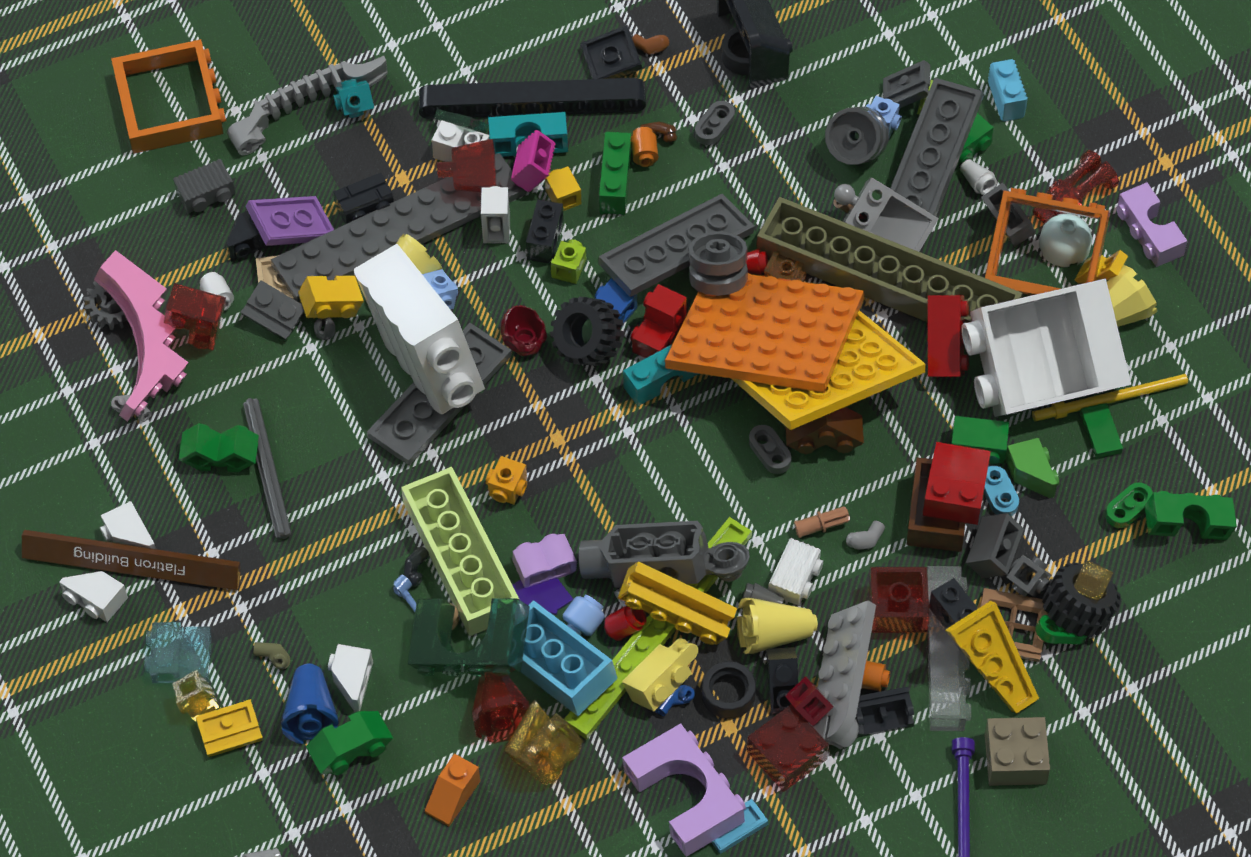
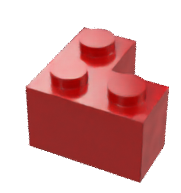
(662, 321)

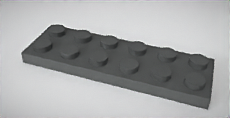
(937, 143)
(665, 248)
(411, 419)

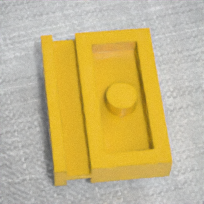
(229, 728)

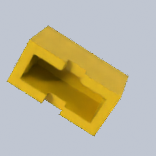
(330, 298)

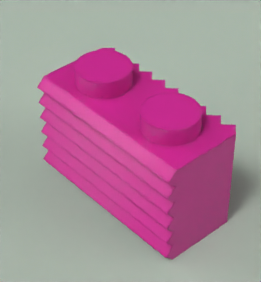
(533, 161)

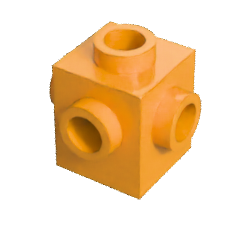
(507, 480)

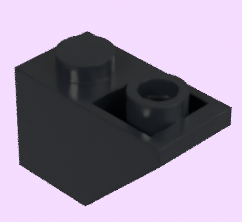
(244, 238)
(781, 676)

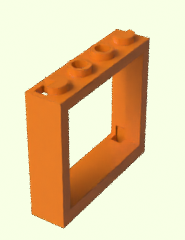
(174, 132)
(1045, 202)

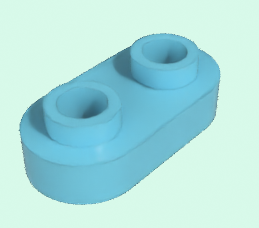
(998, 489)

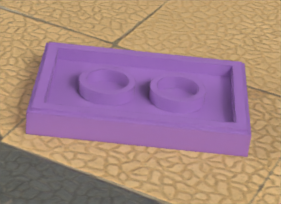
(289, 219)

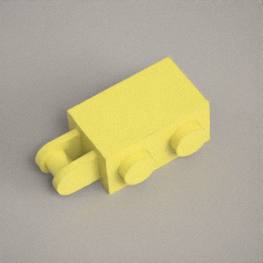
(660, 673)

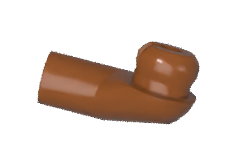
(651, 45)

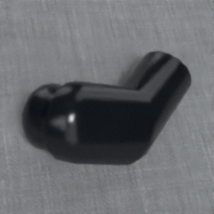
(412, 563)

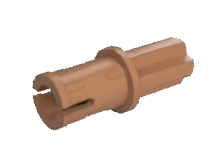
(821, 521)

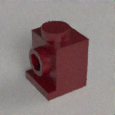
(809, 701)

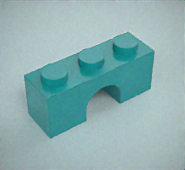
(512, 130)
(646, 377)

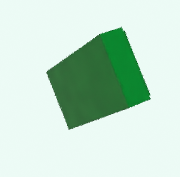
(1101, 430)

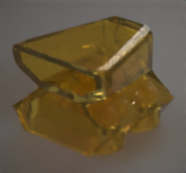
(543, 744)

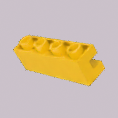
(676, 603)

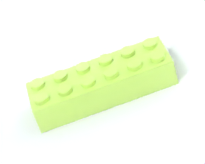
(457, 546)

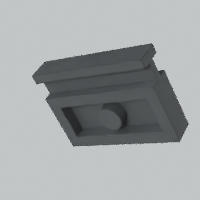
(908, 84)
(273, 310)

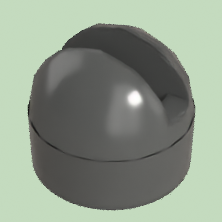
(329, 330)

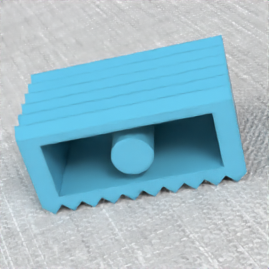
(1007, 90)

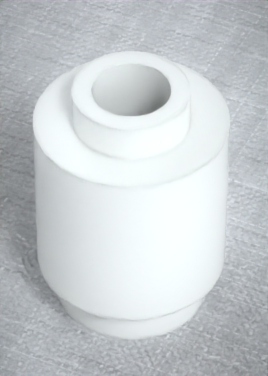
(216, 284)

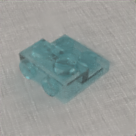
(177, 651)

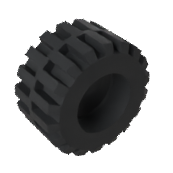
(605, 331)
(1076, 611)

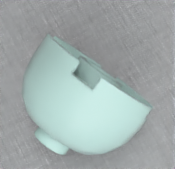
(1065, 240)

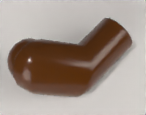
(667, 130)

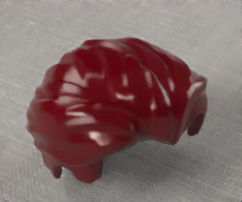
(523, 330)

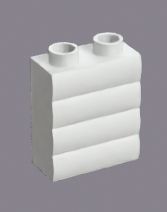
(419, 330)
(1046, 348)

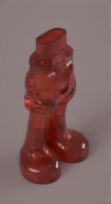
(1090, 163)

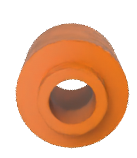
(644, 147)
(875, 676)

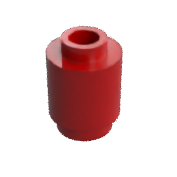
(624, 622)

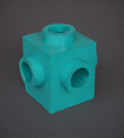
(362, 101)

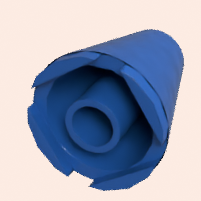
(308, 705)

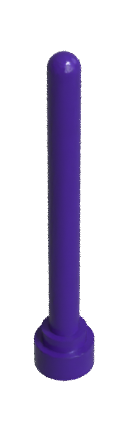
(963, 749)

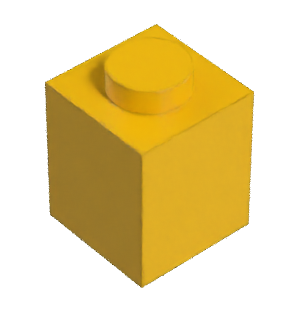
(563, 188)

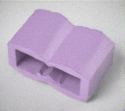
(544, 560)

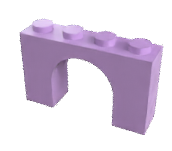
(679, 754)

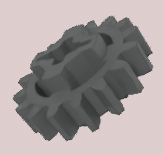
(110, 310)

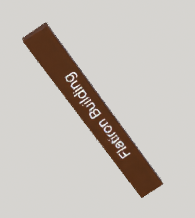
(131, 560)

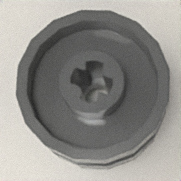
(872, 135)
(718, 263)

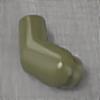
(274, 652)

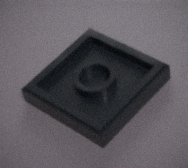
(612, 54)

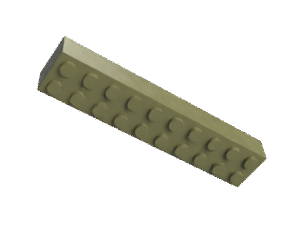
(871, 263)

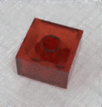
(899, 599)
(787, 748)

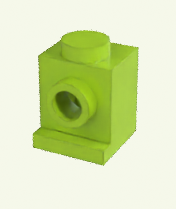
(568, 261)

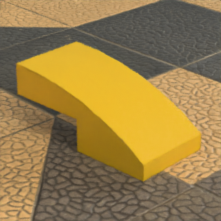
(1108, 267)

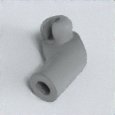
(119, 401)
(866, 539)

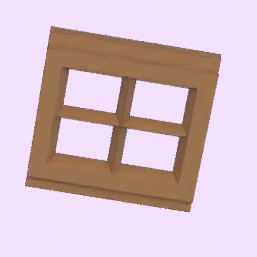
(1019, 602)

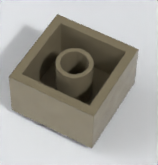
(1017, 751)

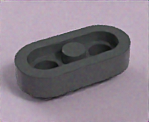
(712, 124)
(770, 451)

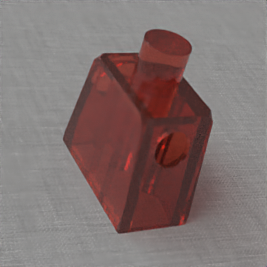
(471, 166)

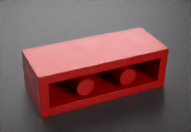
(945, 336)

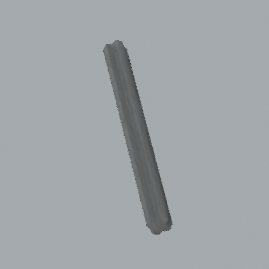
(267, 470)

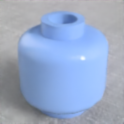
(584, 615)

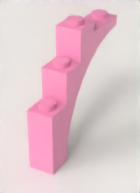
(140, 300)

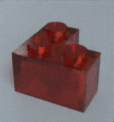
(197, 312)

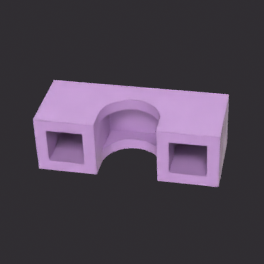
(1159, 242)

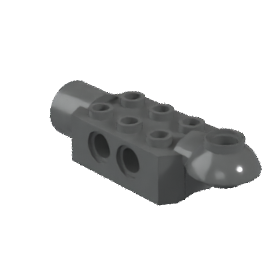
(669, 547)

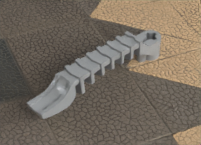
(247, 133)

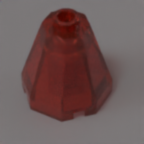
(497, 708)

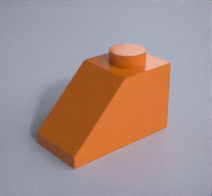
(452, 789)

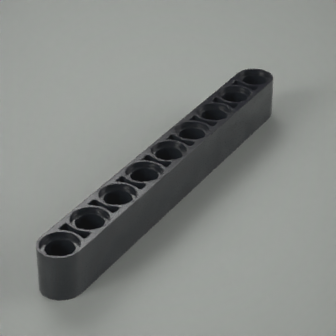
(534, 97)

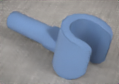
(401, 587)

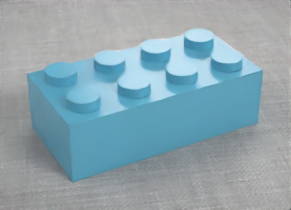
(564, 661)

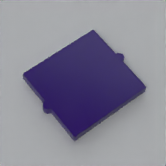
(548, 594)

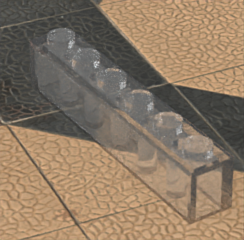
(946, 664)

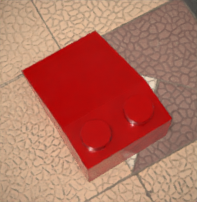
(956, 483)

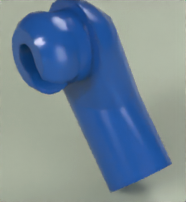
(681, 695)

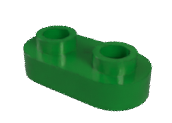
(1127, 506)
(1051, 633)

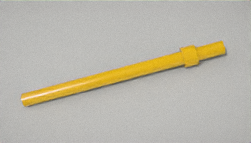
(1061, 409)

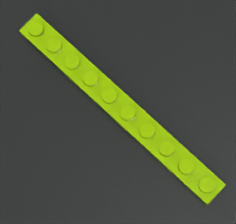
(645, 641)

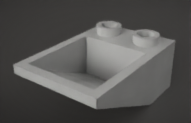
(888, 217)

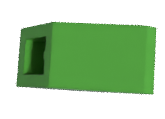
(1031, 467)

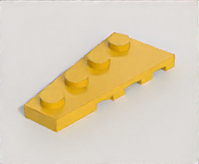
(993, 653)

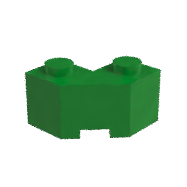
(205, 448)
(337, 747)

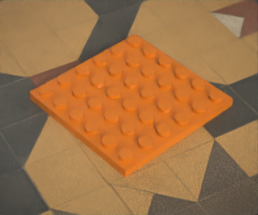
(768, 333)

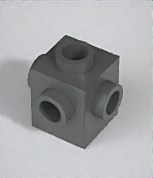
(1020, 573)

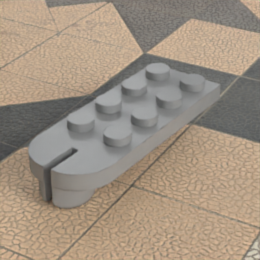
(843, 672)

